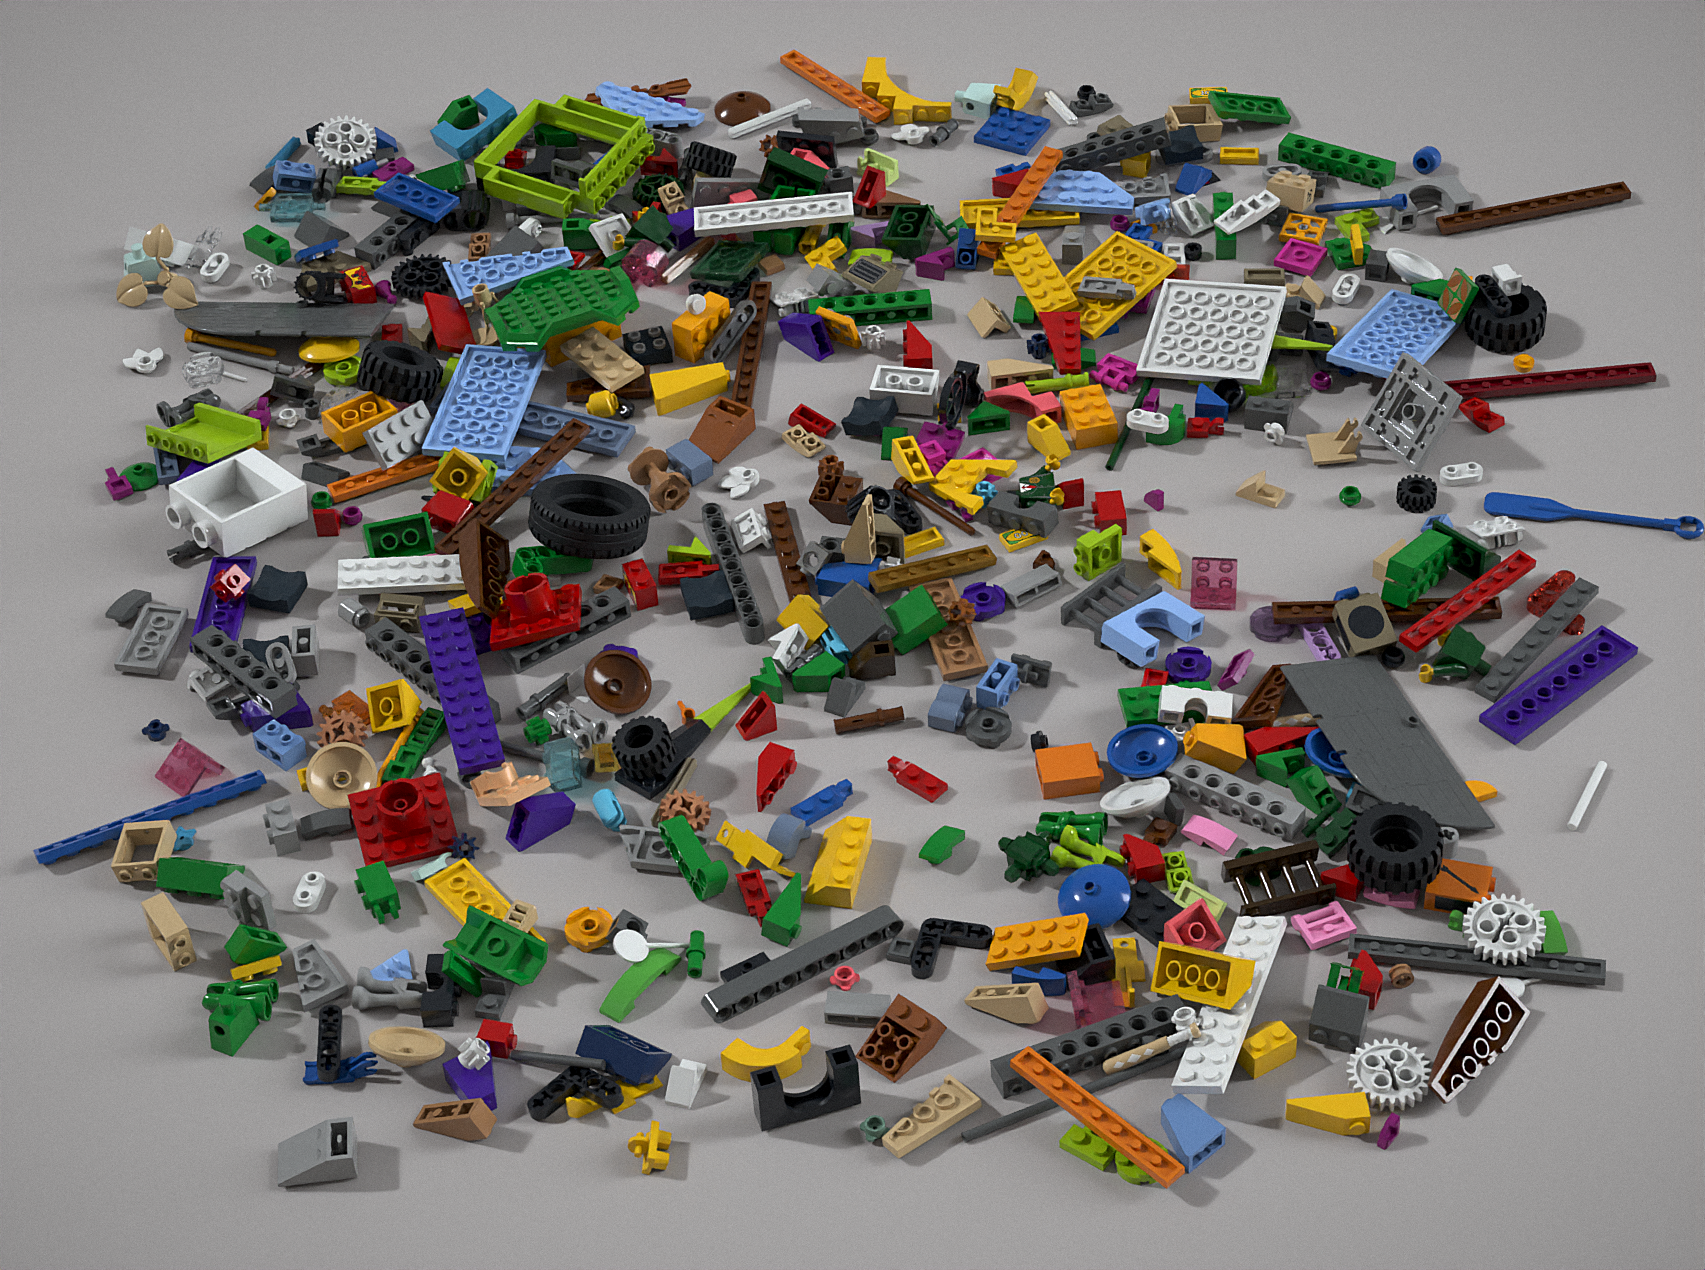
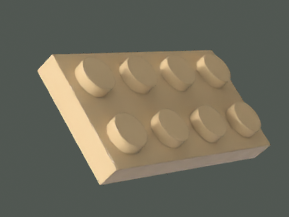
(602, 359)

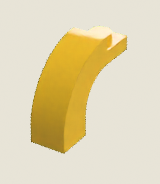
(1018, 91)
(741, 1058)

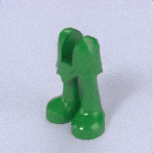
(1088, 826)
(258, 993)

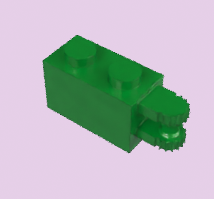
(378, 891)

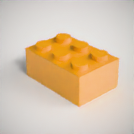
(695, 332)
(1088, 416)
(350, 419)

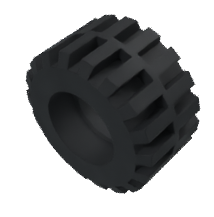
(710, 160)
(643, 747)

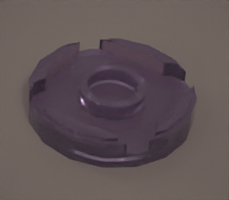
(1264, 629)

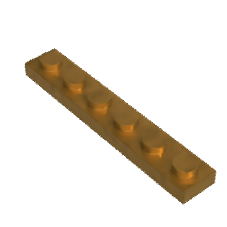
(932, 568)

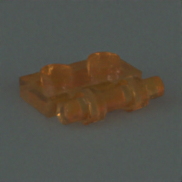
(349, 702)

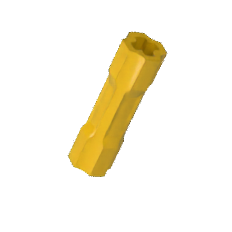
(810, 238)

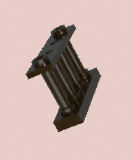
(1282, 860)

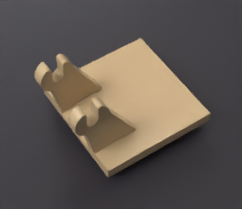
(1335, 446)

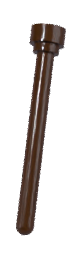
(906, 488)

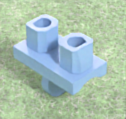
(1153, 211)

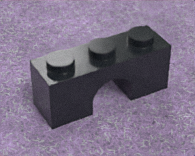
(439, 1006)

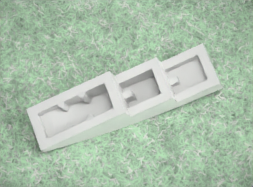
(1247, 212)

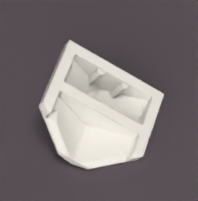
(1191, 215)

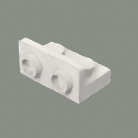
(751, 530)
(206, 682)

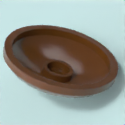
(741, 107)
(624, 673)

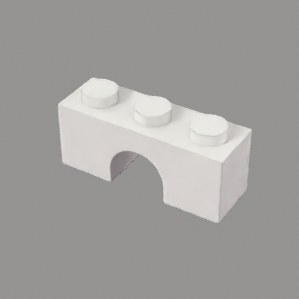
(1213, 705)

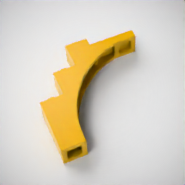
(903, 105)

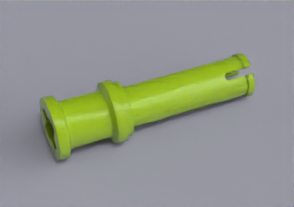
(1057, 384)

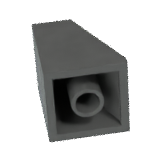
(515, 243)
(858, 617)

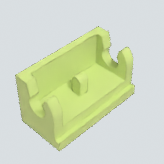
(881, 162)

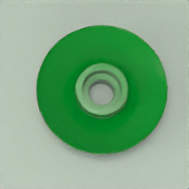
(141, 475)

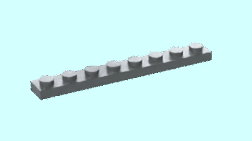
(1536, 640)

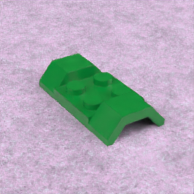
(499, 948)

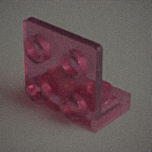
(1213, 583)
(185, 767)
(1094, 1001)

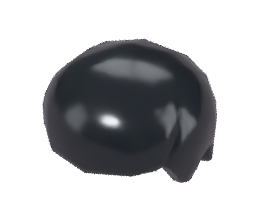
(1231, 392)

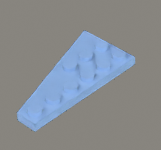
(502, 271)

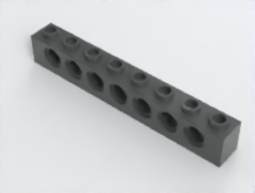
(408, 658)
(1091, 1044)

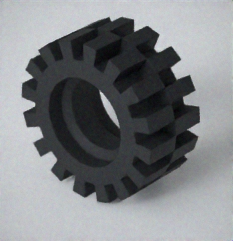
(1423, 500)

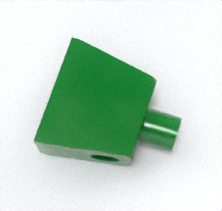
(231, 1024)

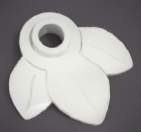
(911, 133)
(144, 361)
(739, 481)

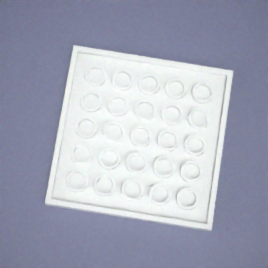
(1212, 331)

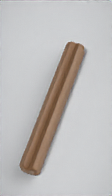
(687, 260)

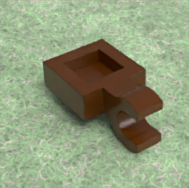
(1160, 832)

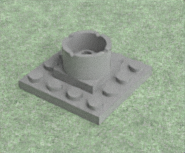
(1411, 411)

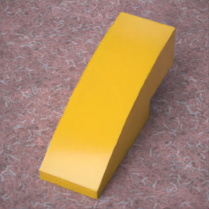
(1161, 557)

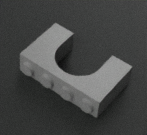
(1441, 190)

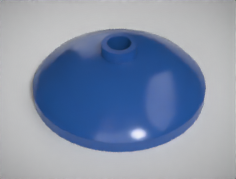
(1142, 750)
(1324, 755)
(1103, 903)

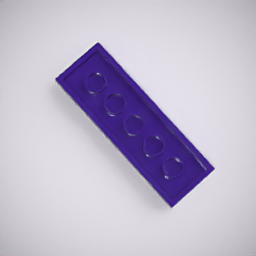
(214, 610)

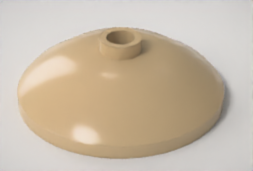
(337, 762)
(406, 1045)

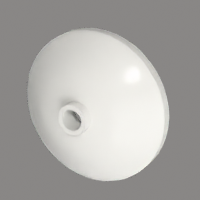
(1412, 267)
(1135, 797)

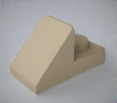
(1307, 290)
(1260, 492)

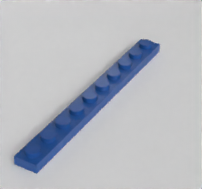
(183, 806)

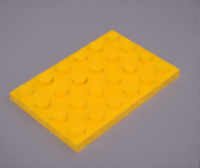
(1117, 259)

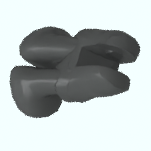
(176, 415)

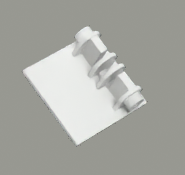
(789, 301)
(1497, 532)

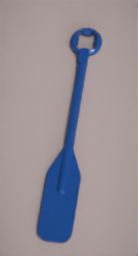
(1549, 509)

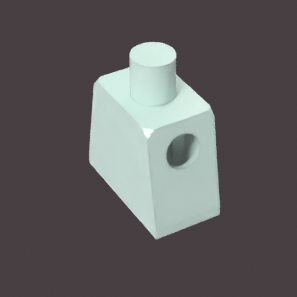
(978, 100)
(142, 264)

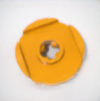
(587, 939)

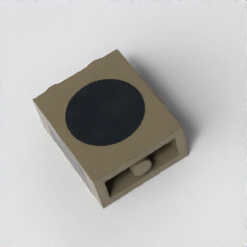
(1364, 625)

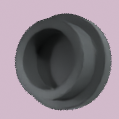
(870, 136)

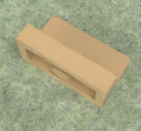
(987, 316)

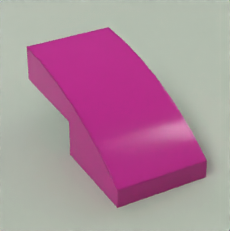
(934, 456)

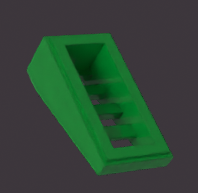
(432, 718)

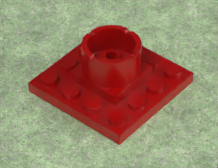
(535, 612)
(403, 820)

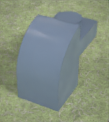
(787, 833)

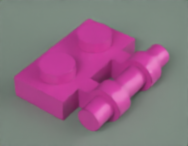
(1117, 367)

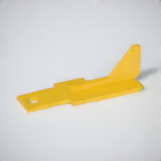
(748, 846)
(1127, 968)
(579, 1107)

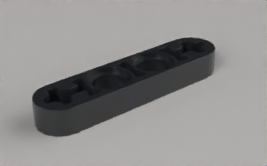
(332, 1042)

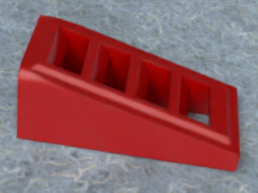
(808, 418)

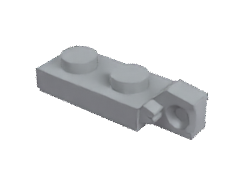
(1106, 288)

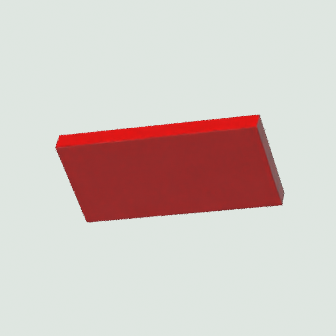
(448, 322)

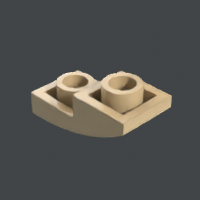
(672, 198)
(803, 442)

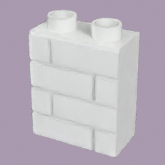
(237, 502)

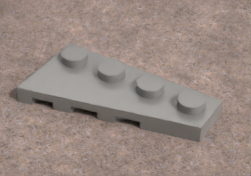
(717, 190)

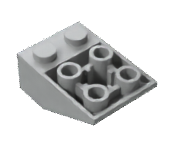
(319, 1154)

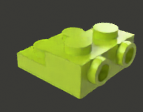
(1098, 552)

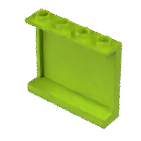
(207, 435)

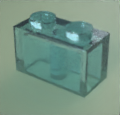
(562, 764)

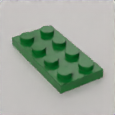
(1249, 107)
(1141, 704)

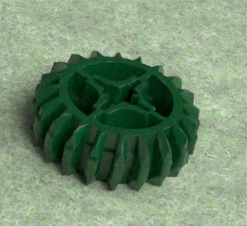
(646, 189)

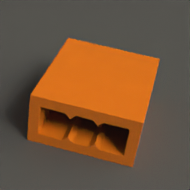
(1068, 770)

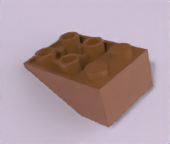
(723, 428)
(900, 1039)

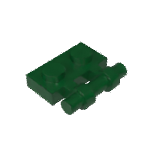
(1335, 834)

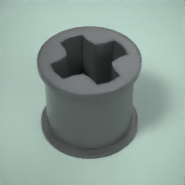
(311, 408)

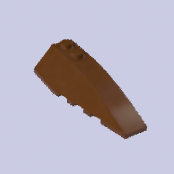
(484, 565)
(1476, 1036)

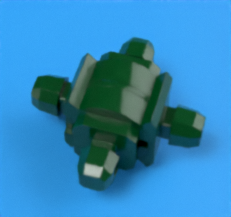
(1028, 856)

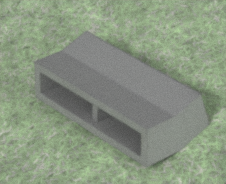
(1031, 585)
(855, 1008)

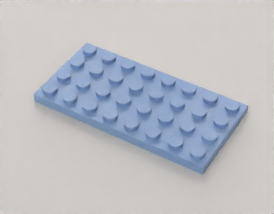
(1393, 326)
(484, 402)

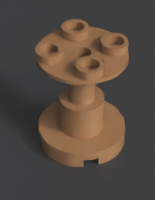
(666, 489)

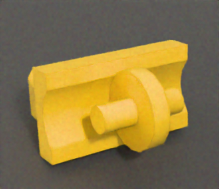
(648, 1147)

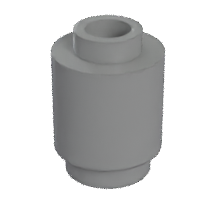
(354, 613)

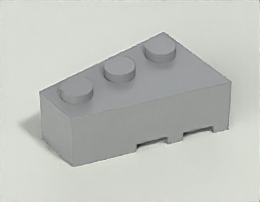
(841, 123)

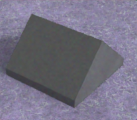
(317, 230)

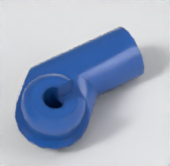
(1348, 593)

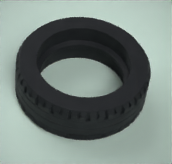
(589, 516)

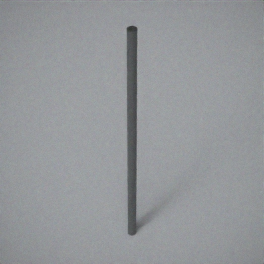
(1090, 1087)

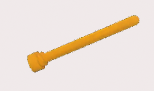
(195, 336)
(403, 737)

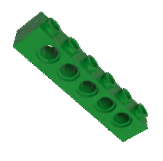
(1337, 161)
(879, 307)

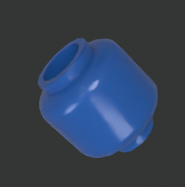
(1427, 160)

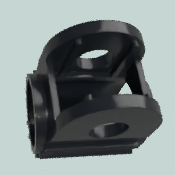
(471, 212)
(321, 293)
(878, 493)

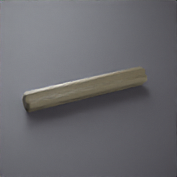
(678, 783)

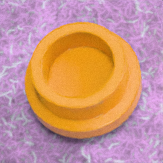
(1523, 363)

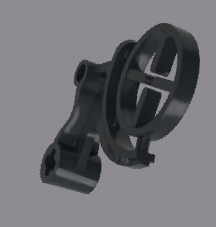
(963, 390)

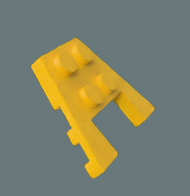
(960, 478)

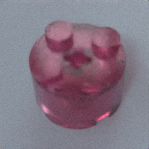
(644, 263)

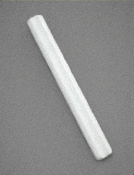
(767, 119)

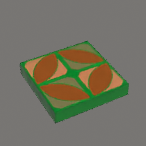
(1458, 295)

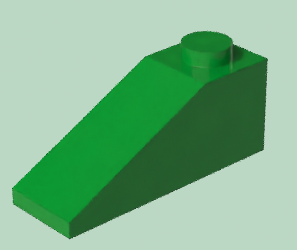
(783, 918)

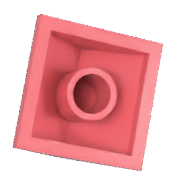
(1194, 928)

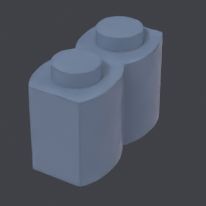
(949, 708)

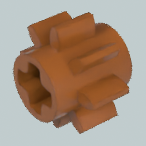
(766, 143)
(831, 465)
(962, 612)

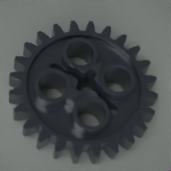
(420, 276)

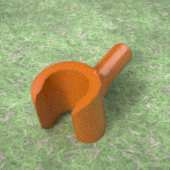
(685, 712)

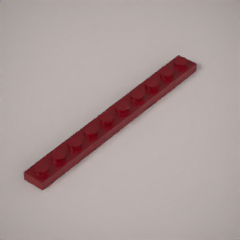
(1554, 381)

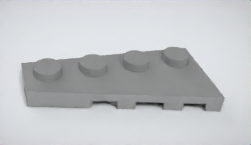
(1148, 189)

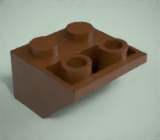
(832, 494)

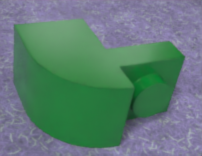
(1176, 429)

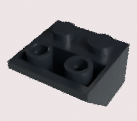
(1095, 960)

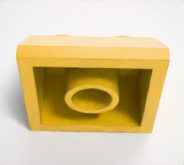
(1267, 1048)

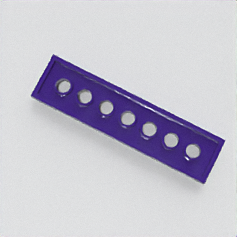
(1558, 672)

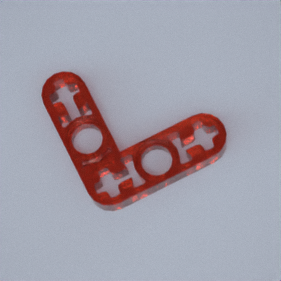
(1540, 602)

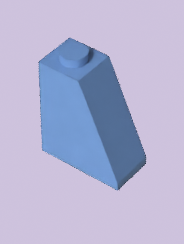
(1191, 1131)

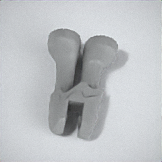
(587, 732)
(367, 993)

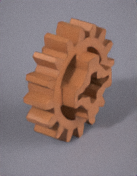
(342, 725)
(688, 806)

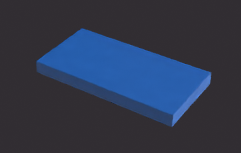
(417, 197)

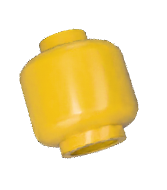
(602, 404)

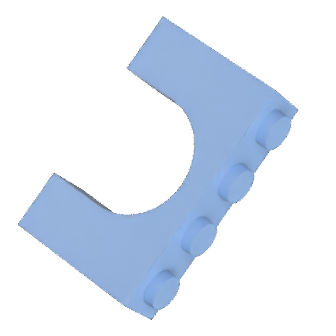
(1163, 611)

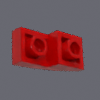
(515, 159)

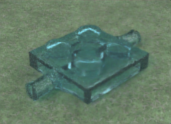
(291, 207)

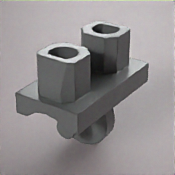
(1276, 217)
(1032, 669)

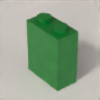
(915, 619)

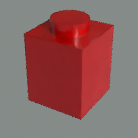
(499, 1036)

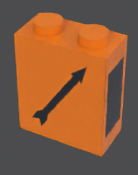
(1459, 886)

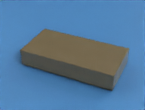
(1265, 276)

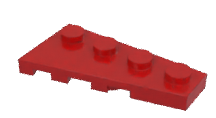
(1063, 339)

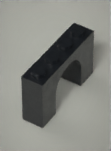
(538, 169)
(835, 1092)

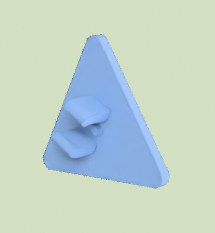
(396, 966)

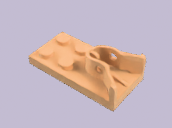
(506, 786)

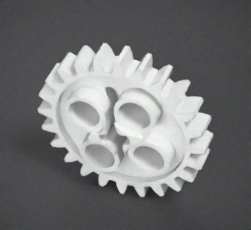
(345, 142)
(1516, 940)
(1407, 1069)

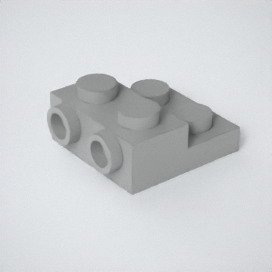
(247, 901)

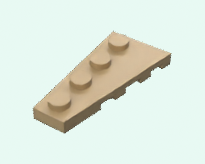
(940, 1111)

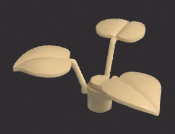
(179, 291)
(483, 298)

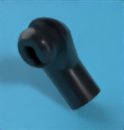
(627, 408)

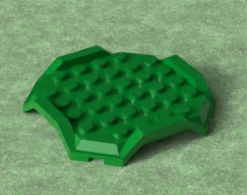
(558, 303)

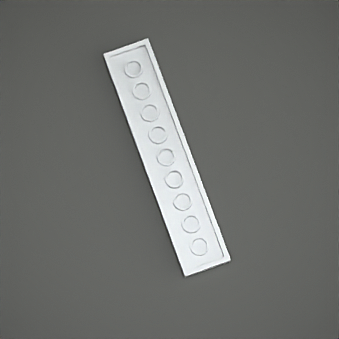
(407, 575)
(1212, 1056)

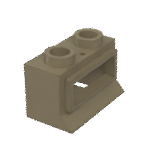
(402, 618)

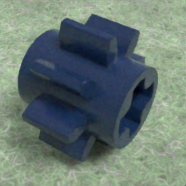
(1038, 346)
(460, 842)

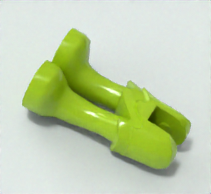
(1070, 842)

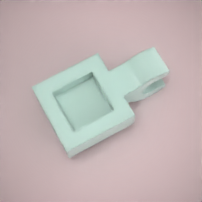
(431, 868)

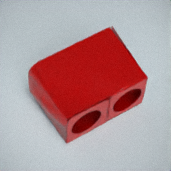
(447, 511)

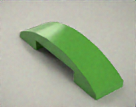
(635, 980)

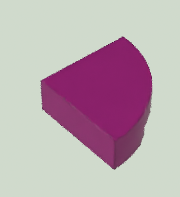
(1155, 499)
(1389, 1131)

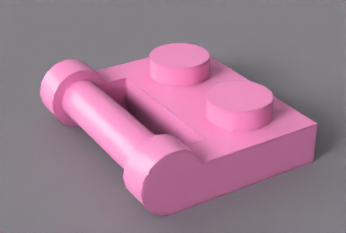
(1326, 930)

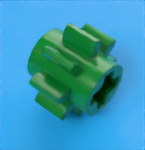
(537, 730)

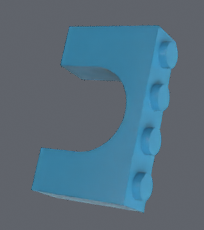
(465, 143)

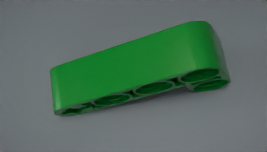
(547, 561)
(701, 874)

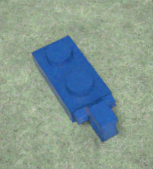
(822, 802)

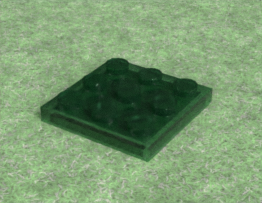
(730, 260)

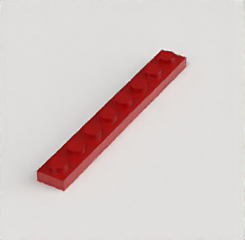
(1467, 601)

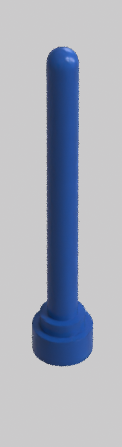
(1398, 201)

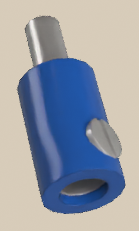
(366, 168)

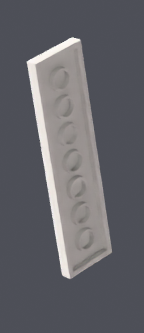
(773, 214)

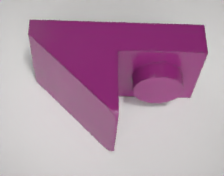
(934, 264)

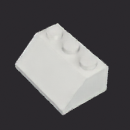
(180, 250)
(912, 387)

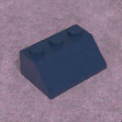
(623, 1053)

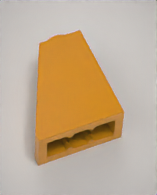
(1217, 745)

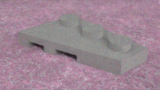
(316, 976)

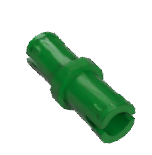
(696, 954)

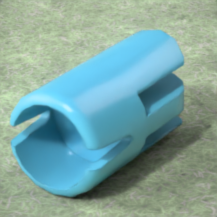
(835, 646)
(609, 809)

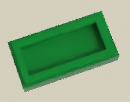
(462, 973)

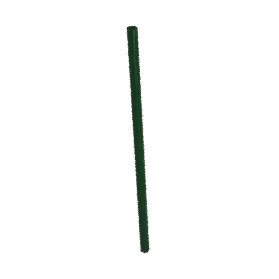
(1126, 430)

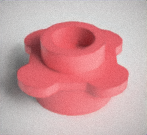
(844, 977)

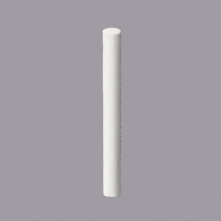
(1586, 796)

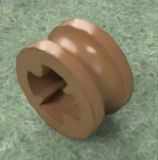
(1401, 976)

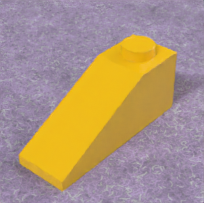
(910, 460)
(1332, 1113)

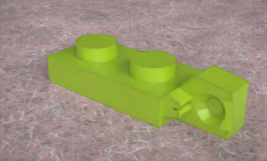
(358, 185)

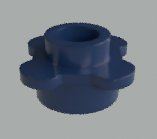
(156, 730)

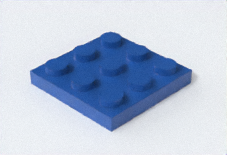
(1012, 131)

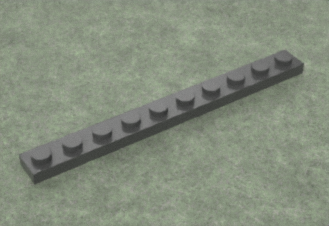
(1463, 959)

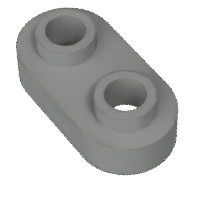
(1271, 170)
(283, 664)

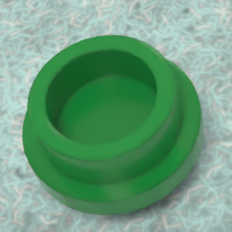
(1350, 495)
(321, 500)

